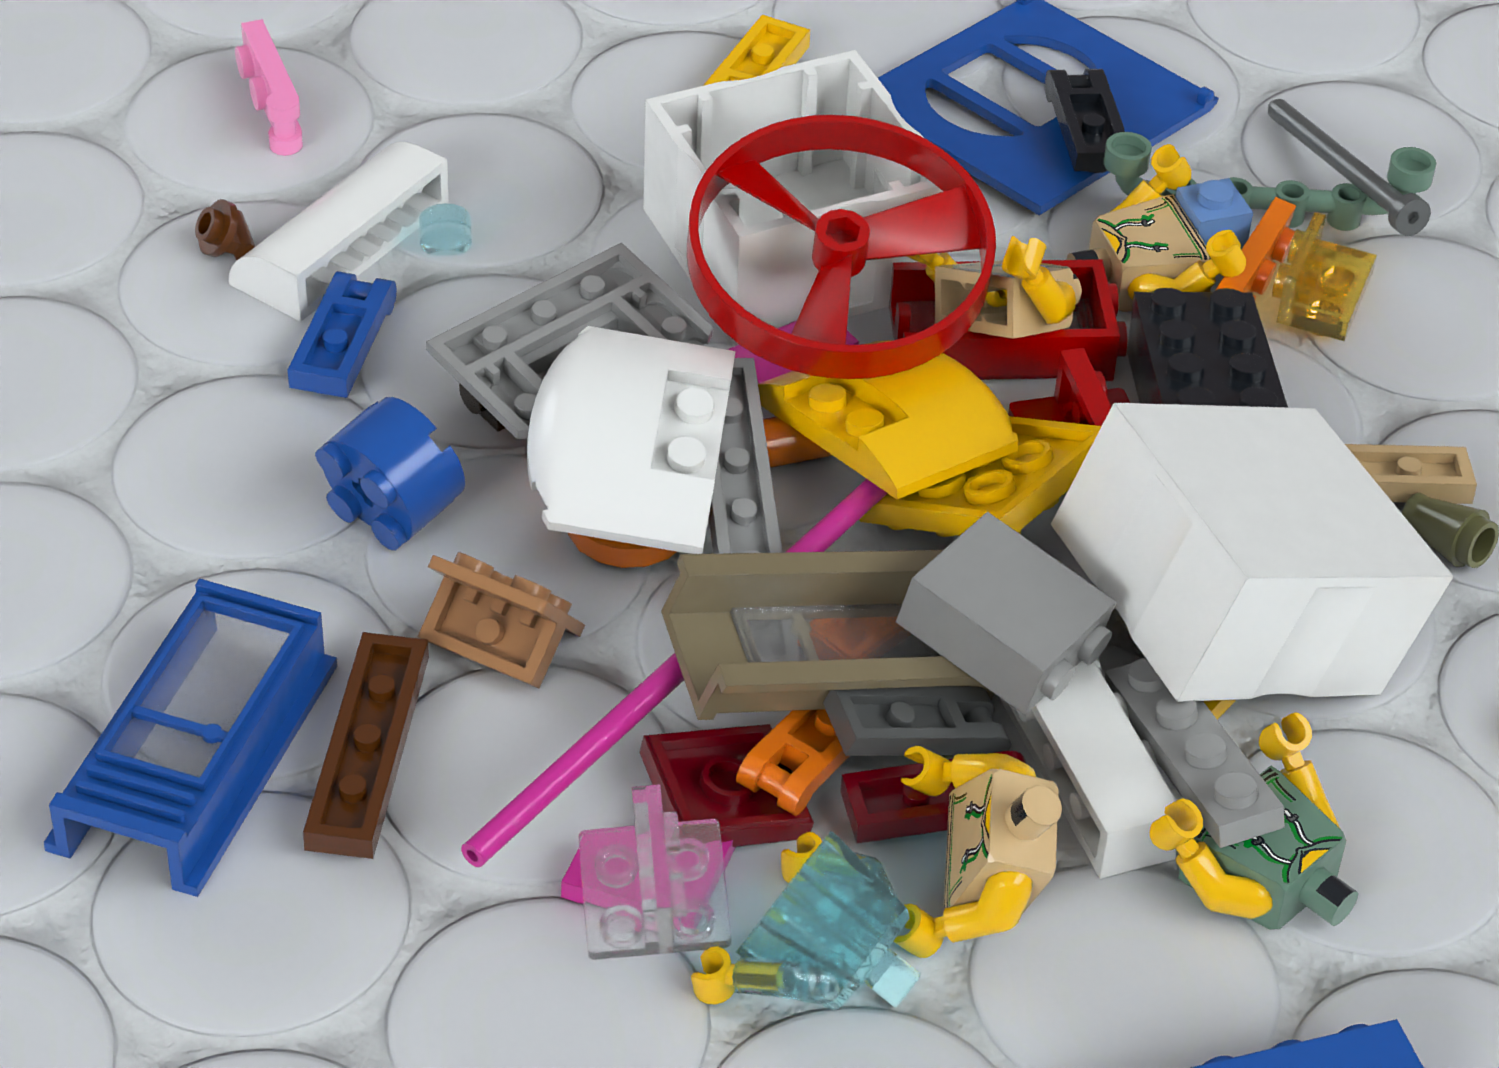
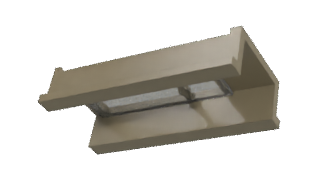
(795, 626)

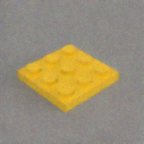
(1008, 488)

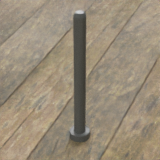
(1406, 212)

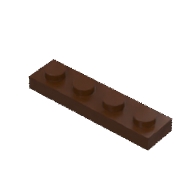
(366, 746)

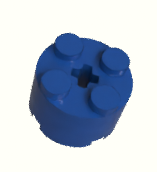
(390, 471)

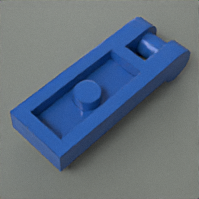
(341, 334)

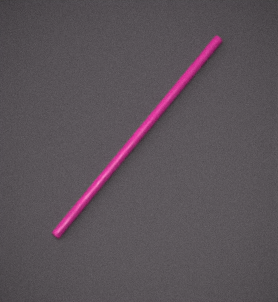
(636, 705)

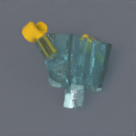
(819, 934)

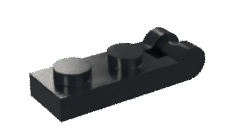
(1084, 115)

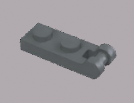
(934, 717)

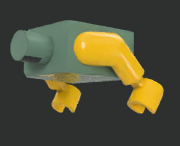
(1275, 872)

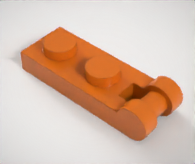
(803, 744)

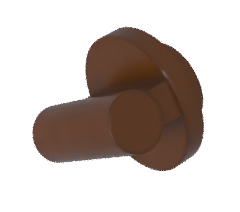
(223, 230)

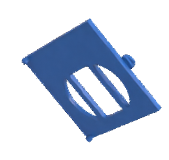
(1035, 162)

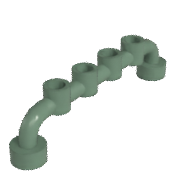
(1409, 172)

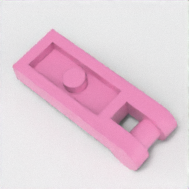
(270, 87)

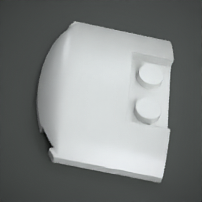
(630, 438)

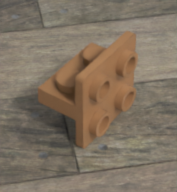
(496, 619)

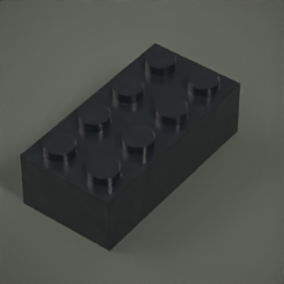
(1201, 350)

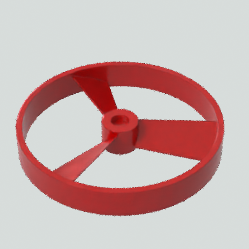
(843, 242)

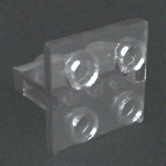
(654, 883)

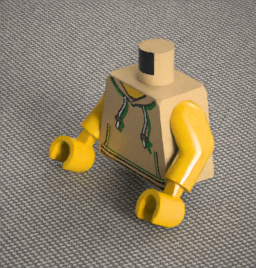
(1153, 243)
(1021, 295)
(996, 845)

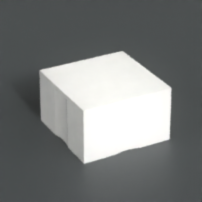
(748, 245)
(1248, 551)

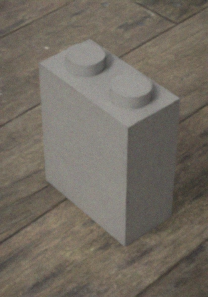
(1007, 613)

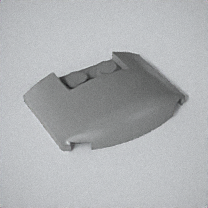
(511, 346)

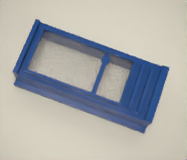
(199, 731)

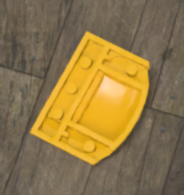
(900, 426)

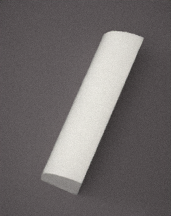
(343, 229)

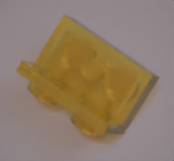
(1322, 283)

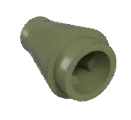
(1454, 530)

